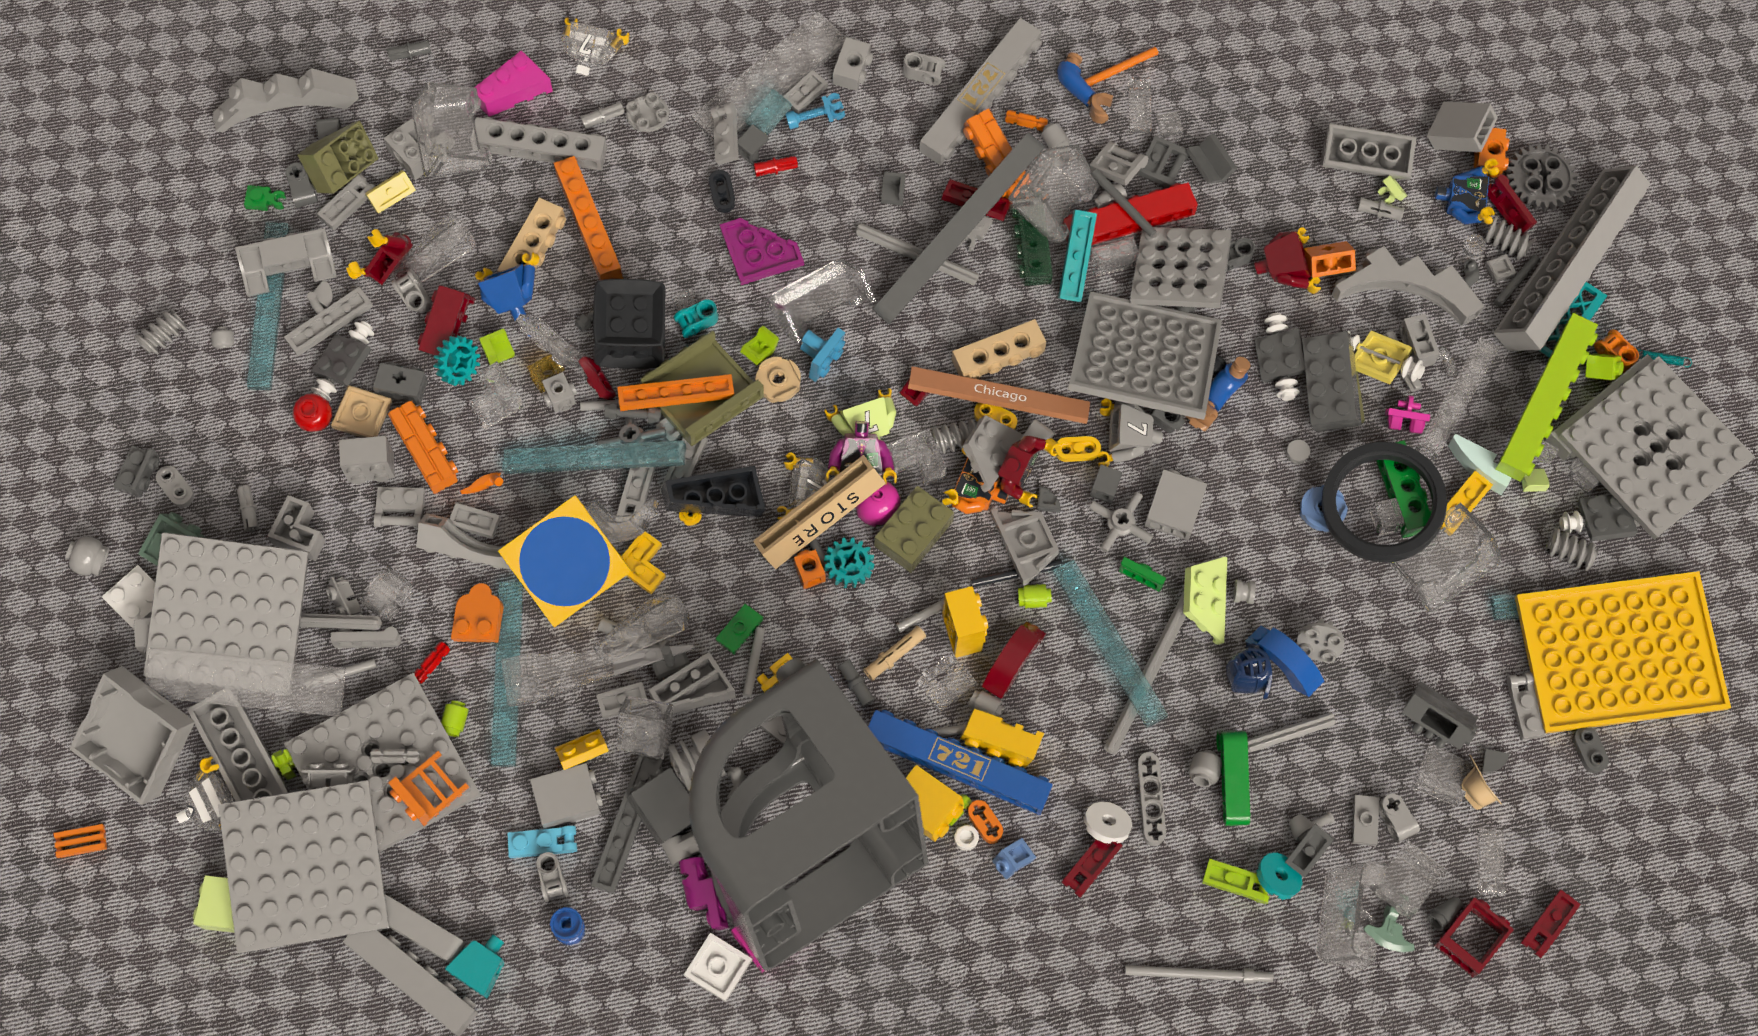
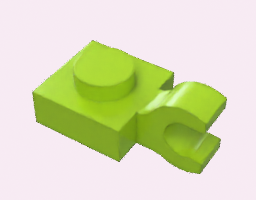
(284, 762)

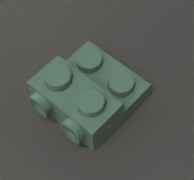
(170, 524)

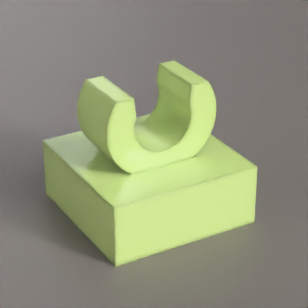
(1394, 189)

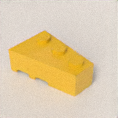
(1001, 738)

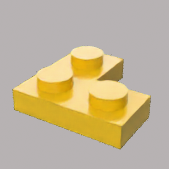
(638, 559)

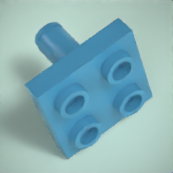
(822, 351)

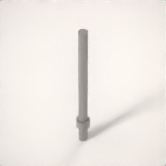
(1247, 975)

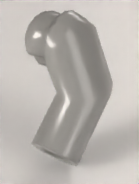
(737, 777)

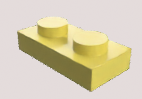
(390, 191)

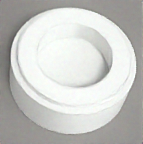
(966, 837)

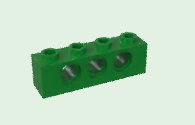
(1417, 497)

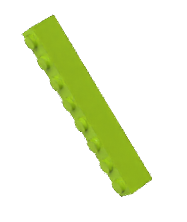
(1546, 398)

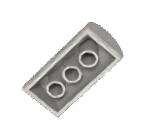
(1368, 151)

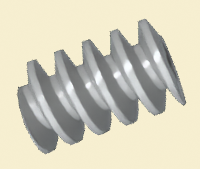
(1509, 238)
(161, 332)
(952, 437)
(1572, 549)

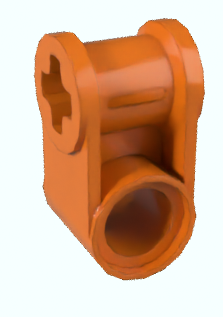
(1619, 347)

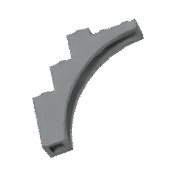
(281, 91)
(1443, 287)

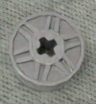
(685, 761)

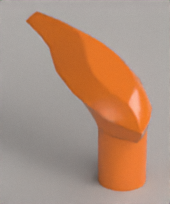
(483, 483)

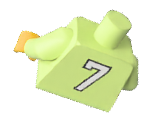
(878, 412)

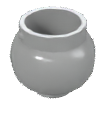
(87, 556)

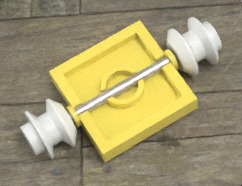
(1384, 358)

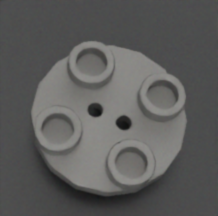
(1321, 641)

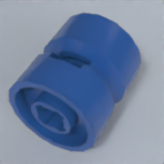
(567, 926)

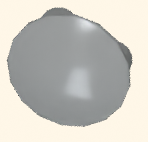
(647, 113)

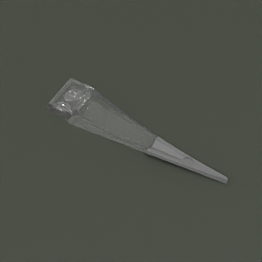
(544, 676)

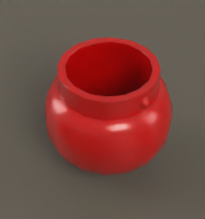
(312, 412)

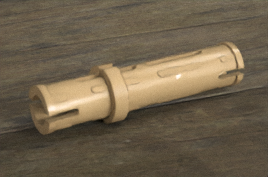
(887, 659)

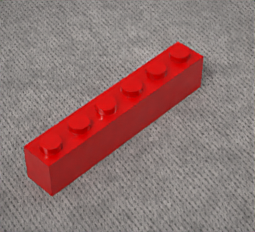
(1156, 207)

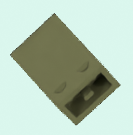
(338, 158)

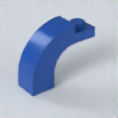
(1290, 658)

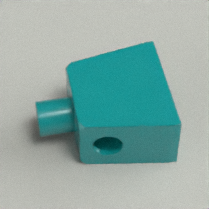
(478, 965)

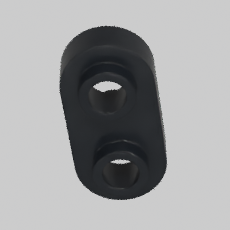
(723, 192)

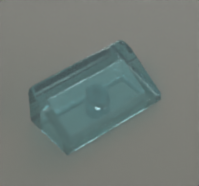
(769, 112)

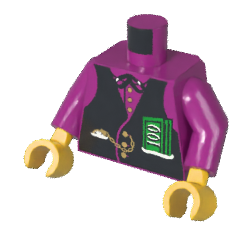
(856, 445)

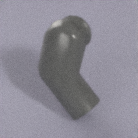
(1471, 272)

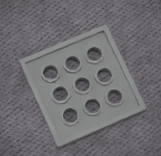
(1171, 257)

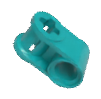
(695, 319)

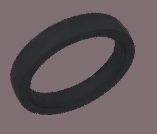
(1394, 452)

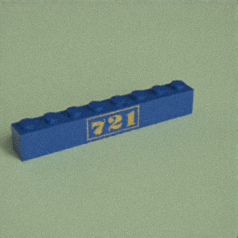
(960, 763)

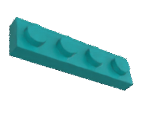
(1077, 255)

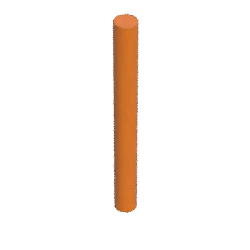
(1122, 66)

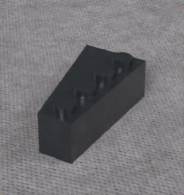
(720, 493)

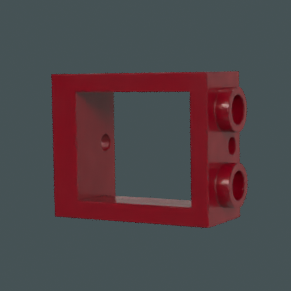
(1461, 956)

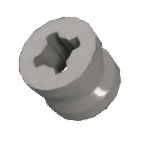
(1244, 591)

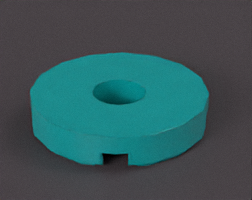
(1266, 874)

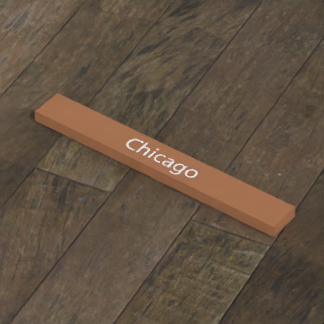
(999, 395)

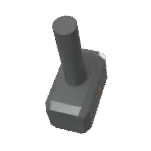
(670, 664)

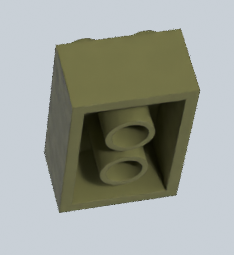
(914, 529)

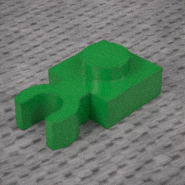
(261, 197)

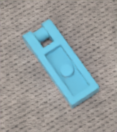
(540, 841)

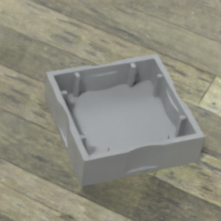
(132, 735)

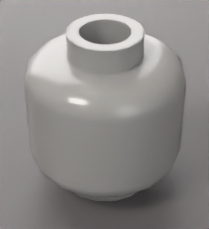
(1205, 768)

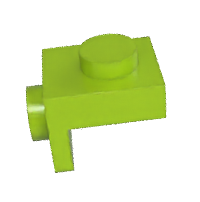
(760, 346)

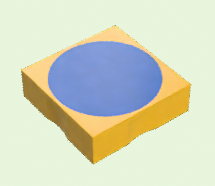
(564, 561)

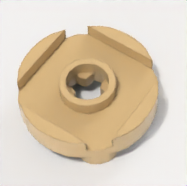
(783, 368)

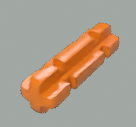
(1025, 120)

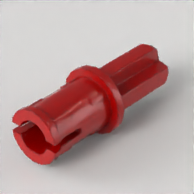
(775, 166)

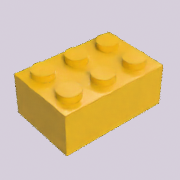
(964, 621)

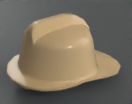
(1477, 790)

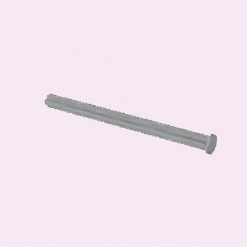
(1150, 672)

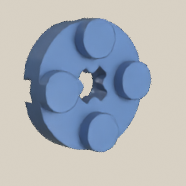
(1311, 512)

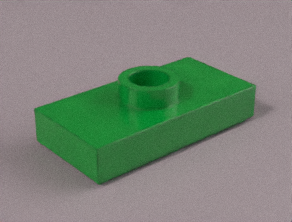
(1142, 574)
(739, 629)

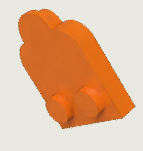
(477, 616)

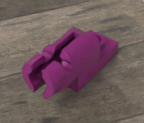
(701, 892)

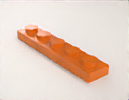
(675, 392)

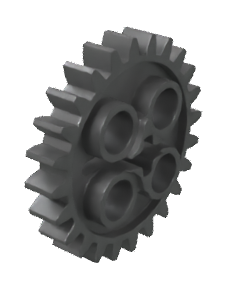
(1562, 177)

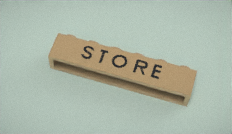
(819, 512)

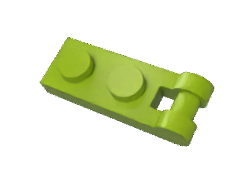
(1234, 881)

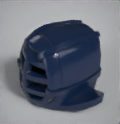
(1246, 671)

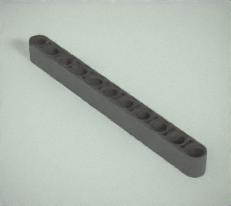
(958, 228)

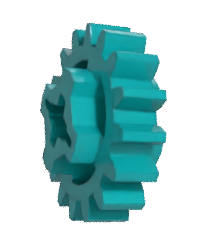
(456, 360)
(842, 557)

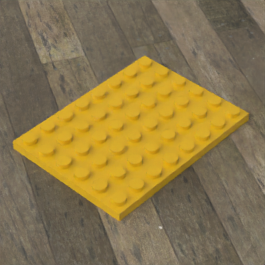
(1622, 652)

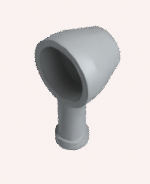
(1301, 825)

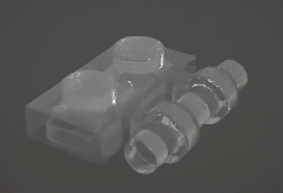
(950, 687)

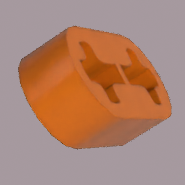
(980, 824)

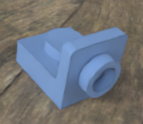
(1013, 858)

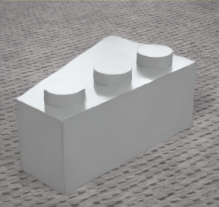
(694, 686)

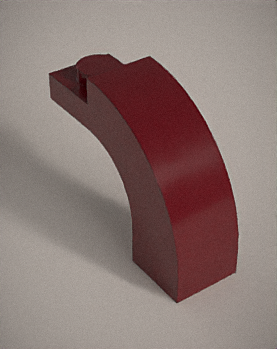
(1012, 659)

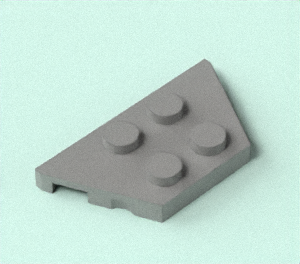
(988, 448)
(1026, 541)

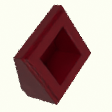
(913, 396)

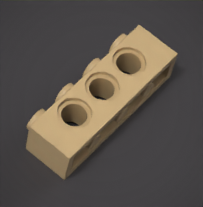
(542, 214)
(1005, 341)

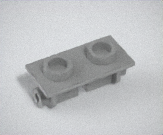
(339, 592)
(318, 774)

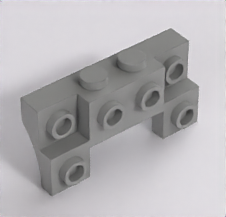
(284, 255)

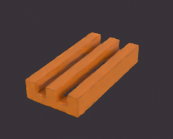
(59, 844)

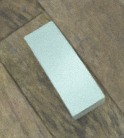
(1480, 459)

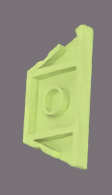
(1207, 597)

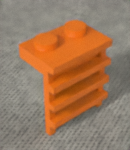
(417, 804)

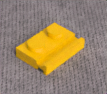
(581, 749)

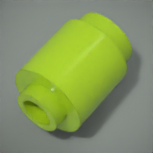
(1034, 596)
(454, 718)

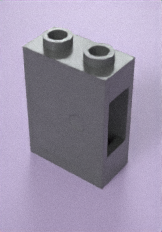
(1440, 717)

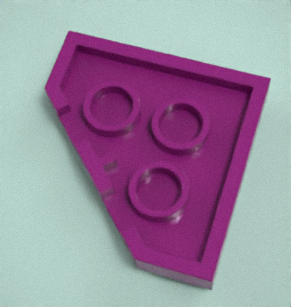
(758, 252)

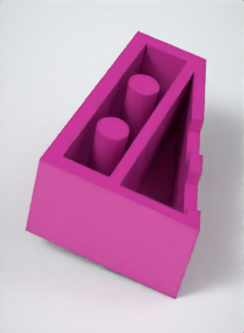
(512, 83)

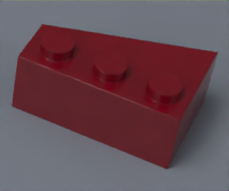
(444, 318)

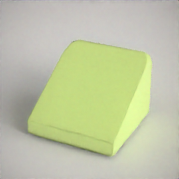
(1536, 481)

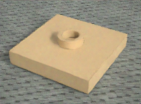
(361, 412)

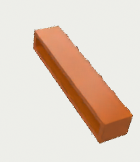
(587, 219)

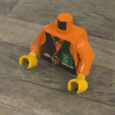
(969, 496)

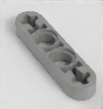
(1151, 799)

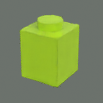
(1604, 366)

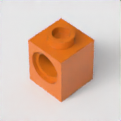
(813, 577)

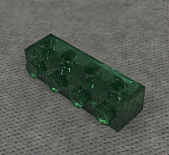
(1033, 251)

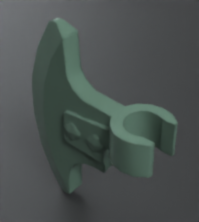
(1390, 933)

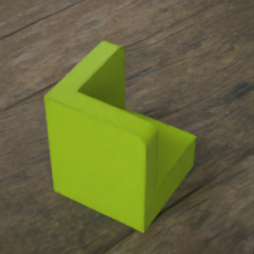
(497, 347)

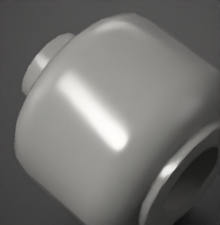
(222, 338)

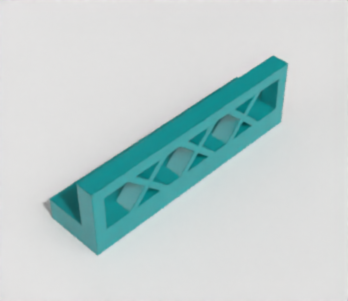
(1588, 313)

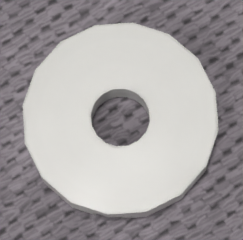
(1108, 812)

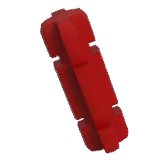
(431, 662)

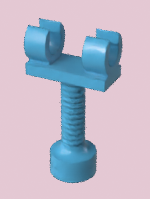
(828, 108)

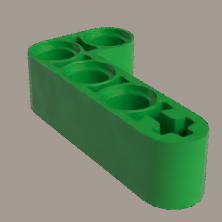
(1234, 777)

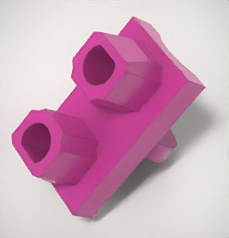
(1396, 416)

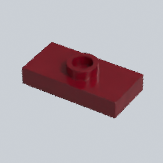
(597, 378)

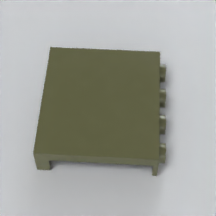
(701, 360)

